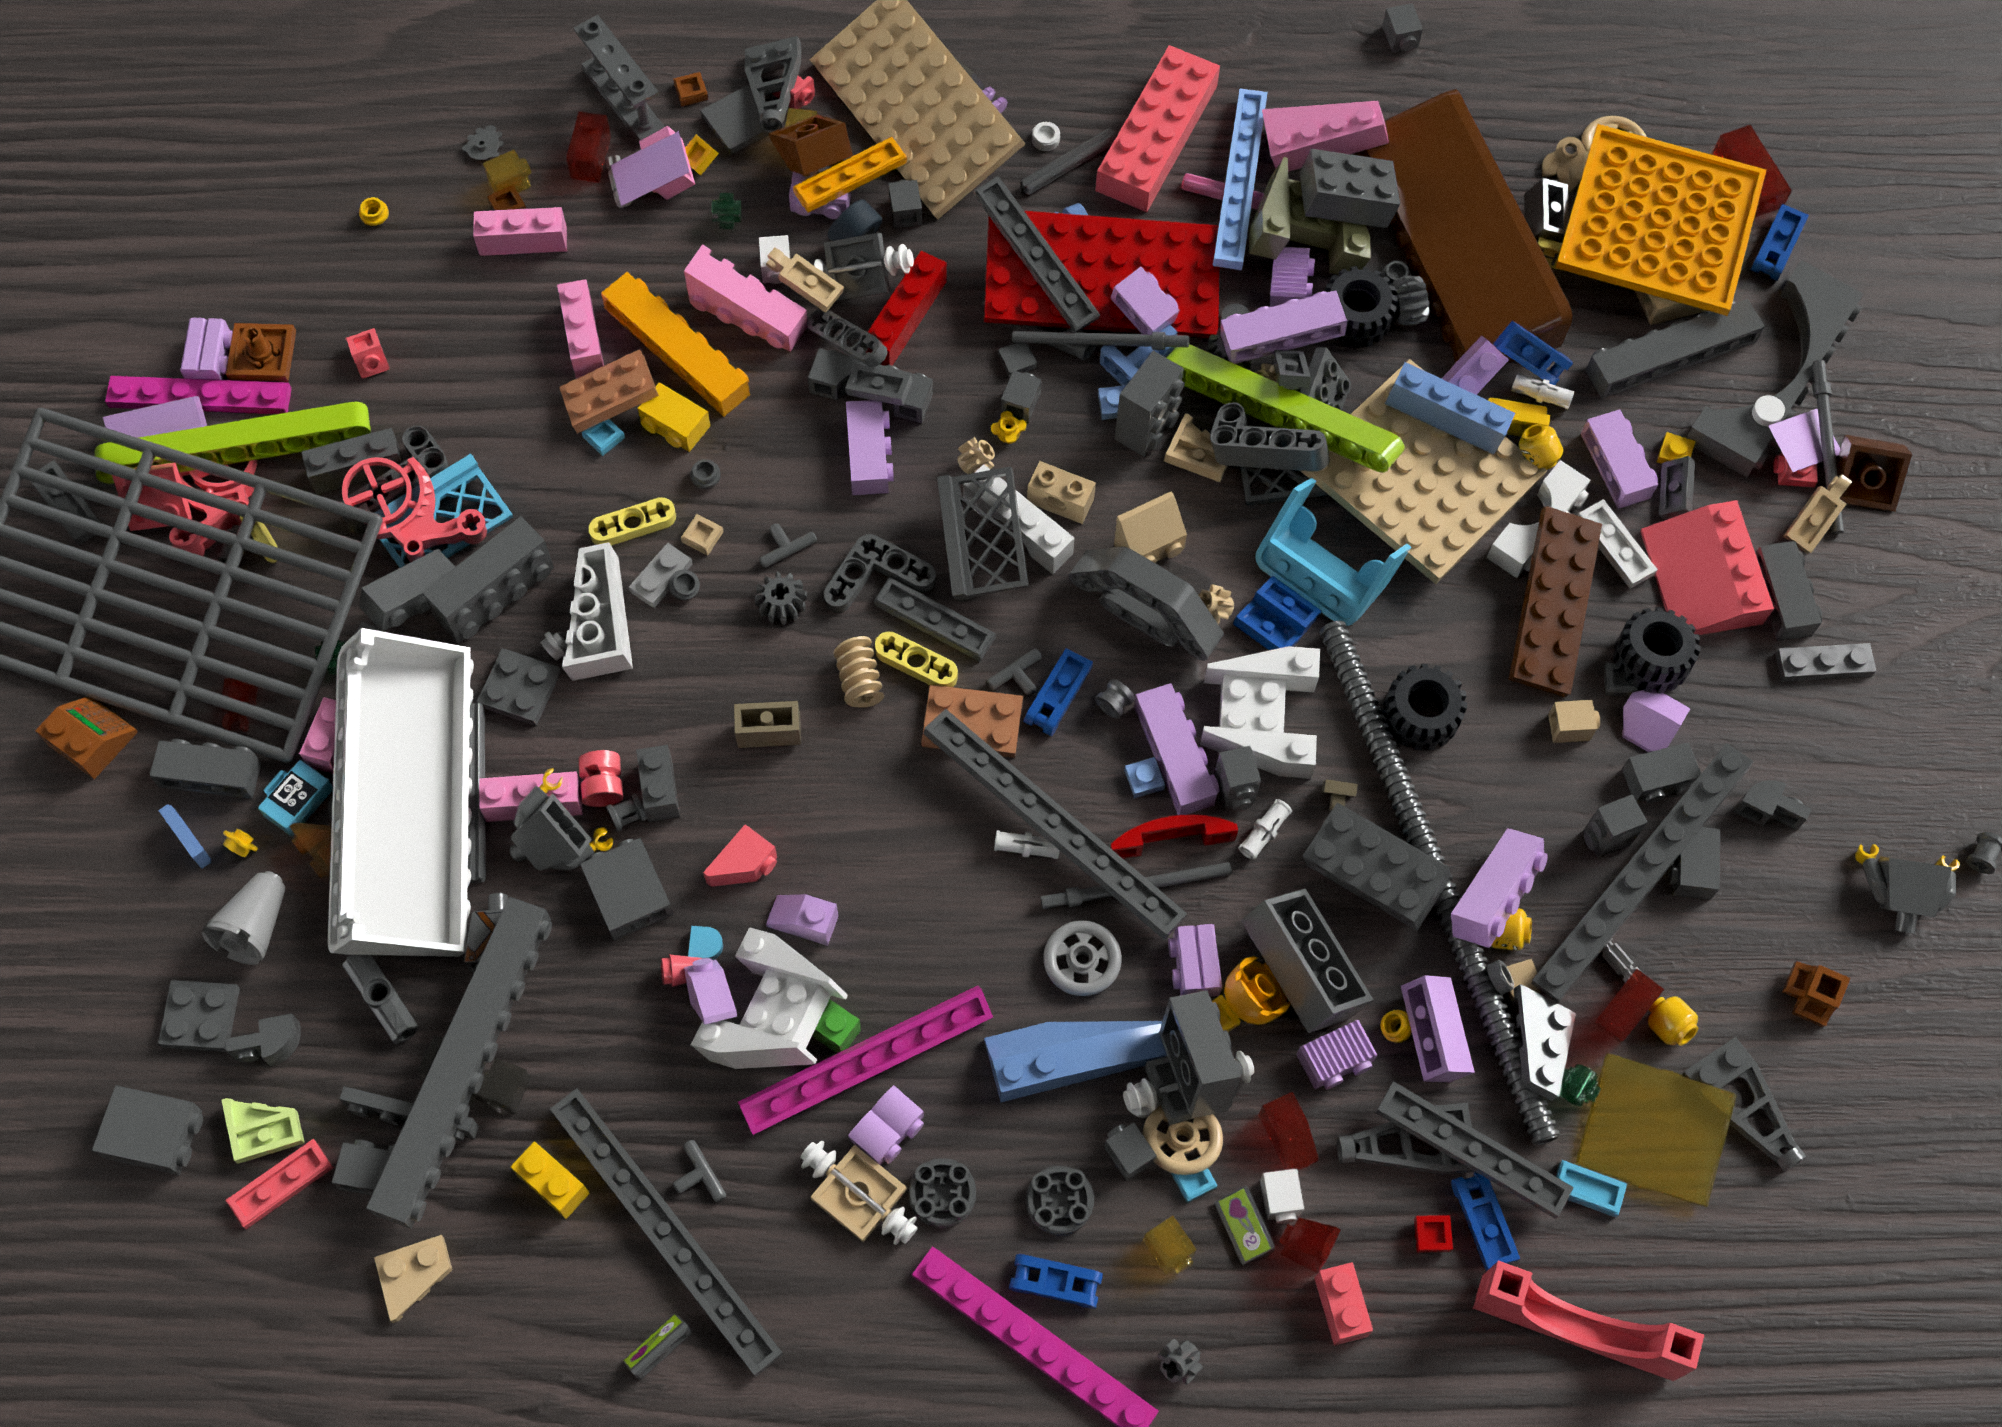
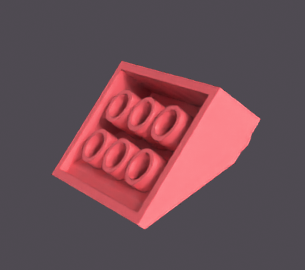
(1709, 569)

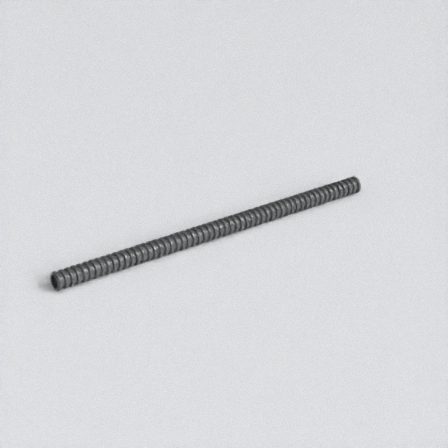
(1420, 837)

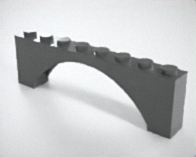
(1821, 310)

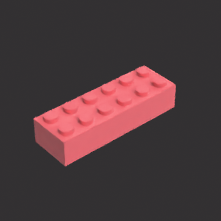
(1157, 128)

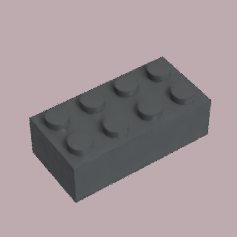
(489, 580)
(1377, 866)
(1306, 960)

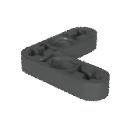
(868, 563)

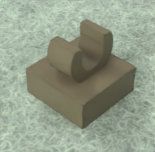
(1338, 791)

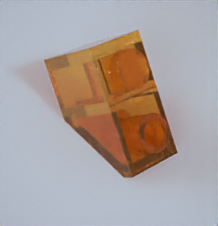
(316, 841)

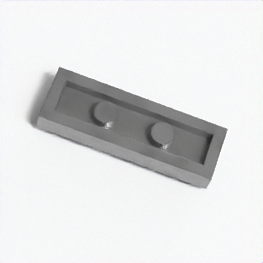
(1825, 662)

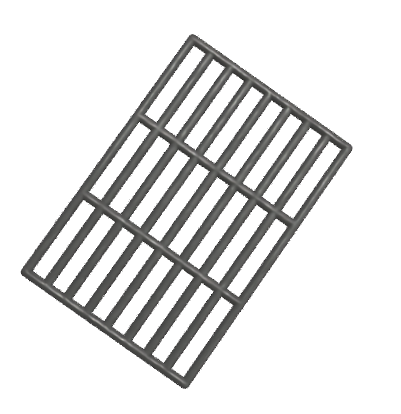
(218, 600)

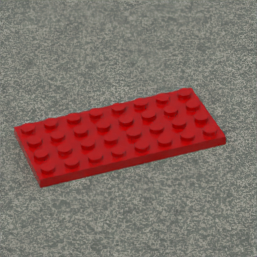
(1100, 256)

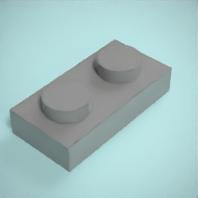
(653, 581)

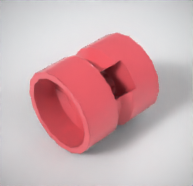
(600, 776)

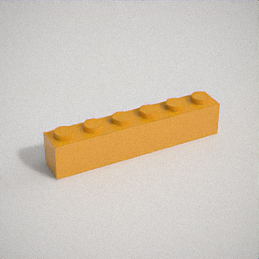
(676, 344)

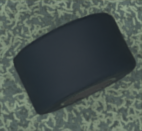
(855, 221)

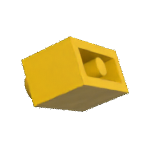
(674, 418)
(550, 1180)

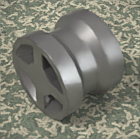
(1114, 698)

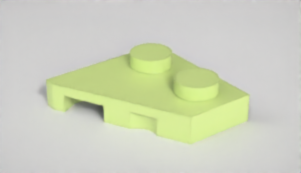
(260, 1129)

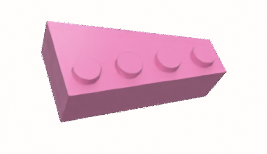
(1326, 127)
(743, 301)

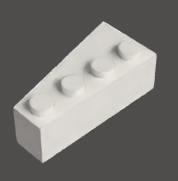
(598, 623)

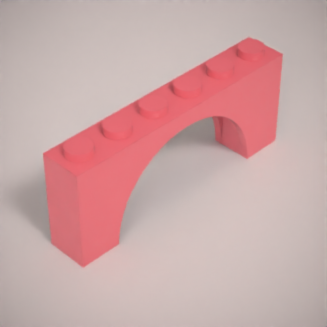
(1657, 1349)

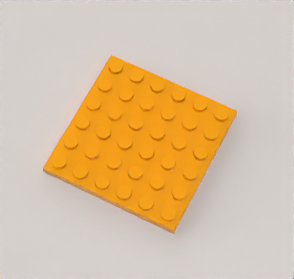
(1661, 219)

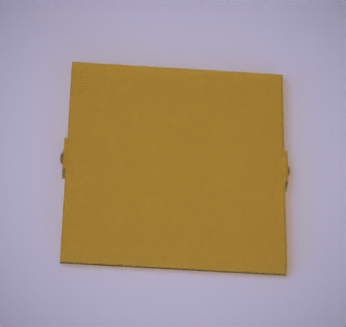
(1656, 1130)

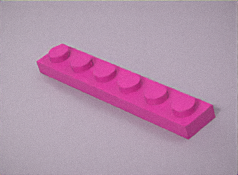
(213, 394)

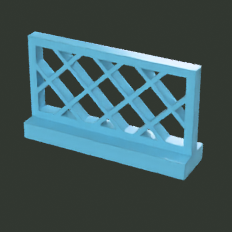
(444, 486)

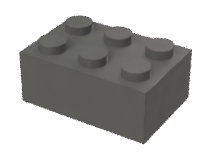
(1349, 188)
(1149, 404)
(1200, 1054)

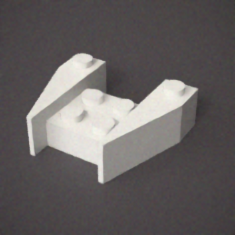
(1255, 708)
(780, 1013)

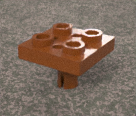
(261, 344)

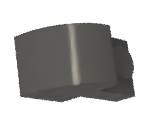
(1766, 802)
(274, 1042)

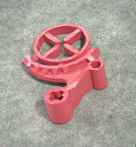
(215, 517)
(419, 528)

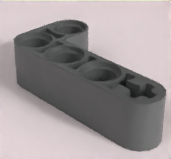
(1265, 447)
(426, 454)

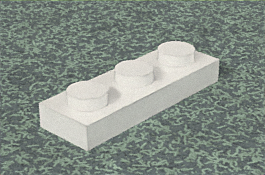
(1620, 546)

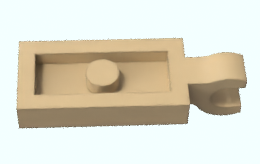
(805, 279)
(1818, 515)

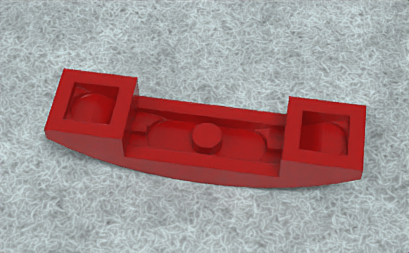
(1213, 831)

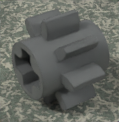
(1180, 1361)

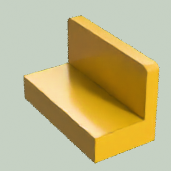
(1525, 415)

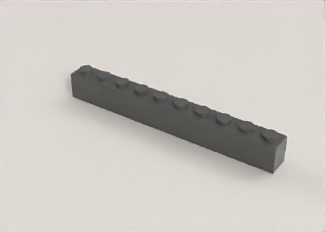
(460, 1064)

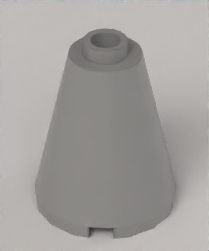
(247, 919)

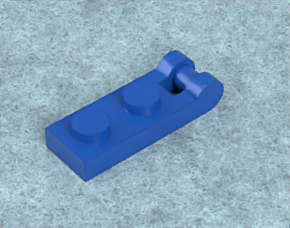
(1780, 241)
(1532, 353)
(1059, 691)
(1485, 1220)

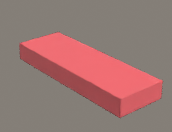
(279, 1184)

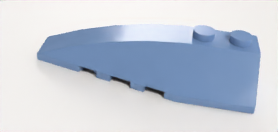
(1069, 1053)

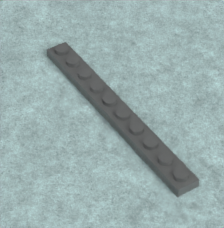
(1055, 824)
(1641, 873)
(667, 1233)

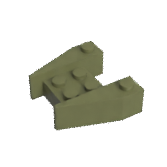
(1283, 218)

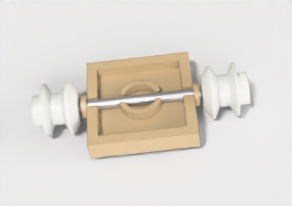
(858, 1193)

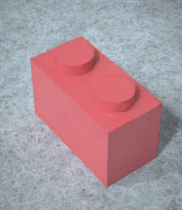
(1343, 1303)

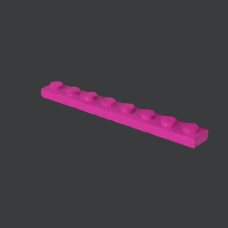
(865, 1059)
(1033, 1342)

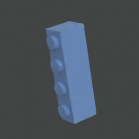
(1450, 408)

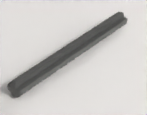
(476, 828)

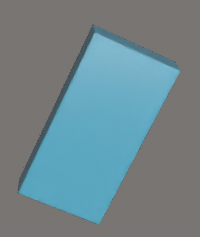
(1592, 1188)

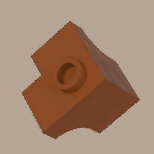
(1817, 991)

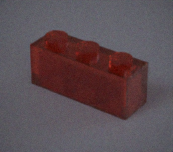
(1745, 147)

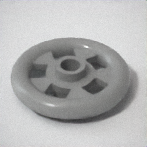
(1084, 931)

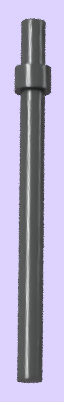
(1157, 340)
(1821, 392)
(1075, 896)

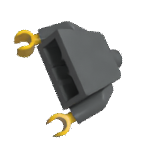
(550, 834)
(1909, 885)

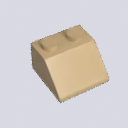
(1152, 529)

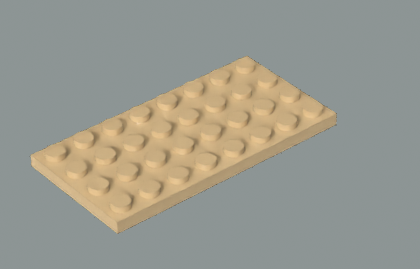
(914, 90)

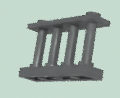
(619, 78)

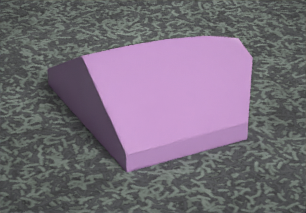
(1652, 719)

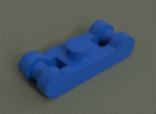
(1056, 1281)

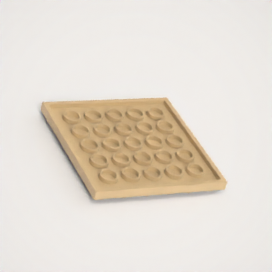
(1437, 492)

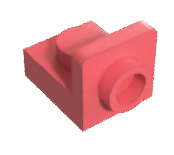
(801, 93)
(367, 353)
(1803, 478)

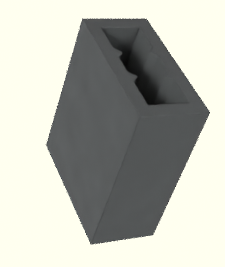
(626, 888)
(148, 1130)

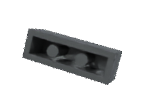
(329, 464)
(1790, 591)
(400, 593)
(205, 768)

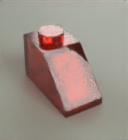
(1289, 1132)
(1309, 1243)

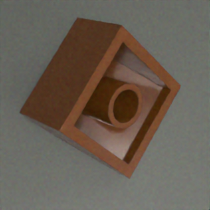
(812, 144)
(1875, 471)

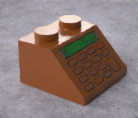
(86, 734)

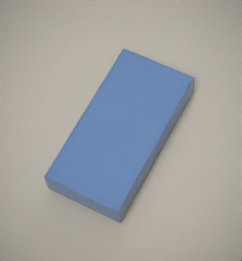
(185, 836)

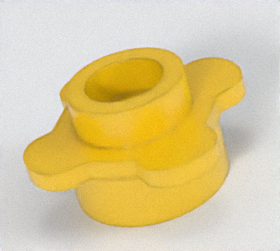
(1008, 435)
(239, 842)

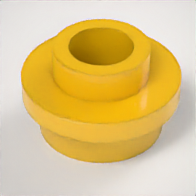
(370, 206)
(1389, 1023)

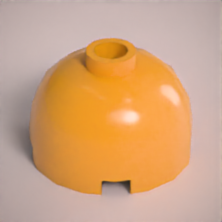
(1254, 993)

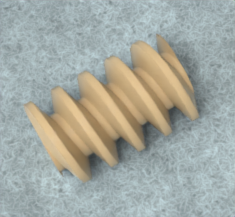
(858, 672)

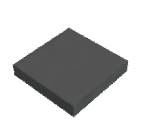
(735, 120)

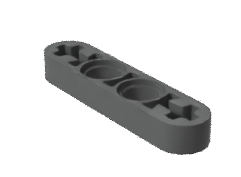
(846, 337)

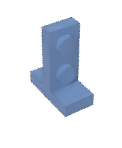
(1123, 367)

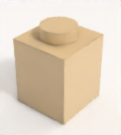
(1573, 721)

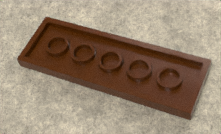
(1555, 602)

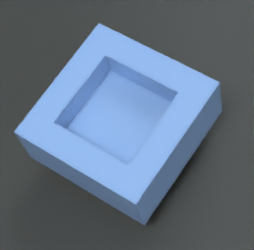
(1109, 401)
(1144, 777)

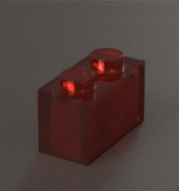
(588, 146)
(1629, 1006)

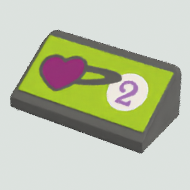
(1244, 1226)
(657, 1346)

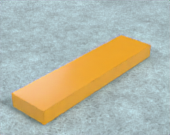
(849, 174)

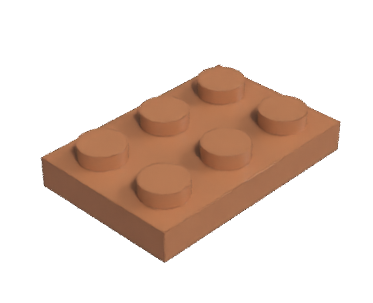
(608, 391)
(988, 714)

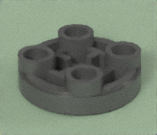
(942, 1192)
(1059, 1200)

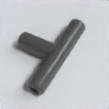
(786, 547)
(1016, 672)
(701, 1173)

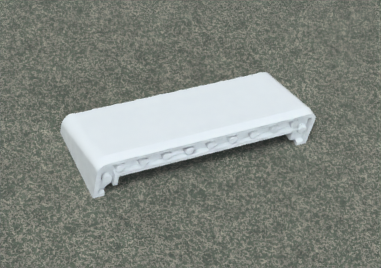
(400, 797)

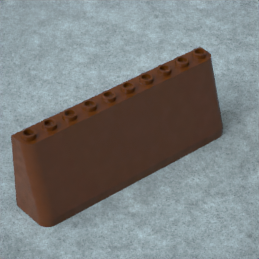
(1467, 230)

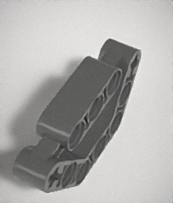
(1148, 598)

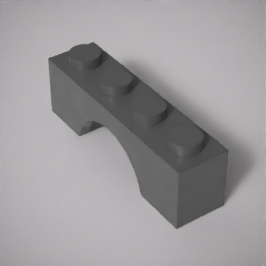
(832, 371)

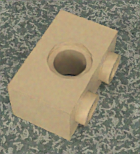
(1061, 492)

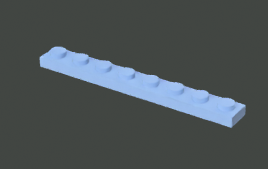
(1240, 180)

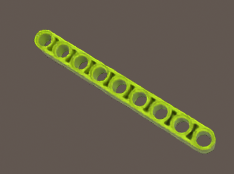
(1287, 408)
(251, 437)

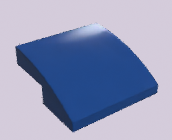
(1277, 616)

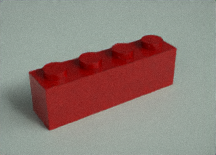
(909, 305)

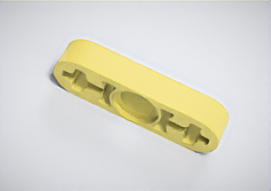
(609, 520)
(912, 648)

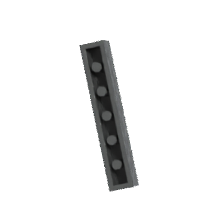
(1673, 348)

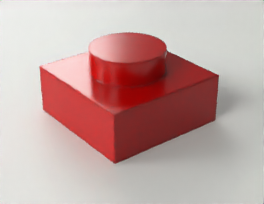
(1433, 1233)

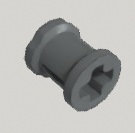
(626, 812)
(1986, 853)

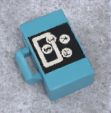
(294, 796)

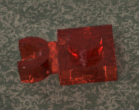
(242, 692)

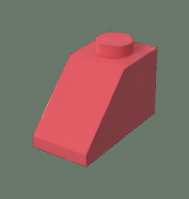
(742, 860)

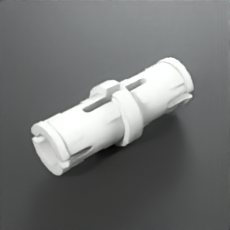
(1542, 391)
(1265, 829)
(1025, 844)

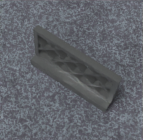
(956, 537)

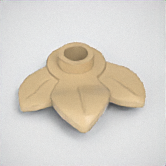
(1565, 165)

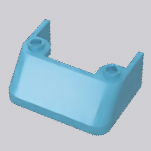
(1314, 571)

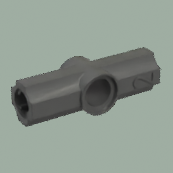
(391, 1010)

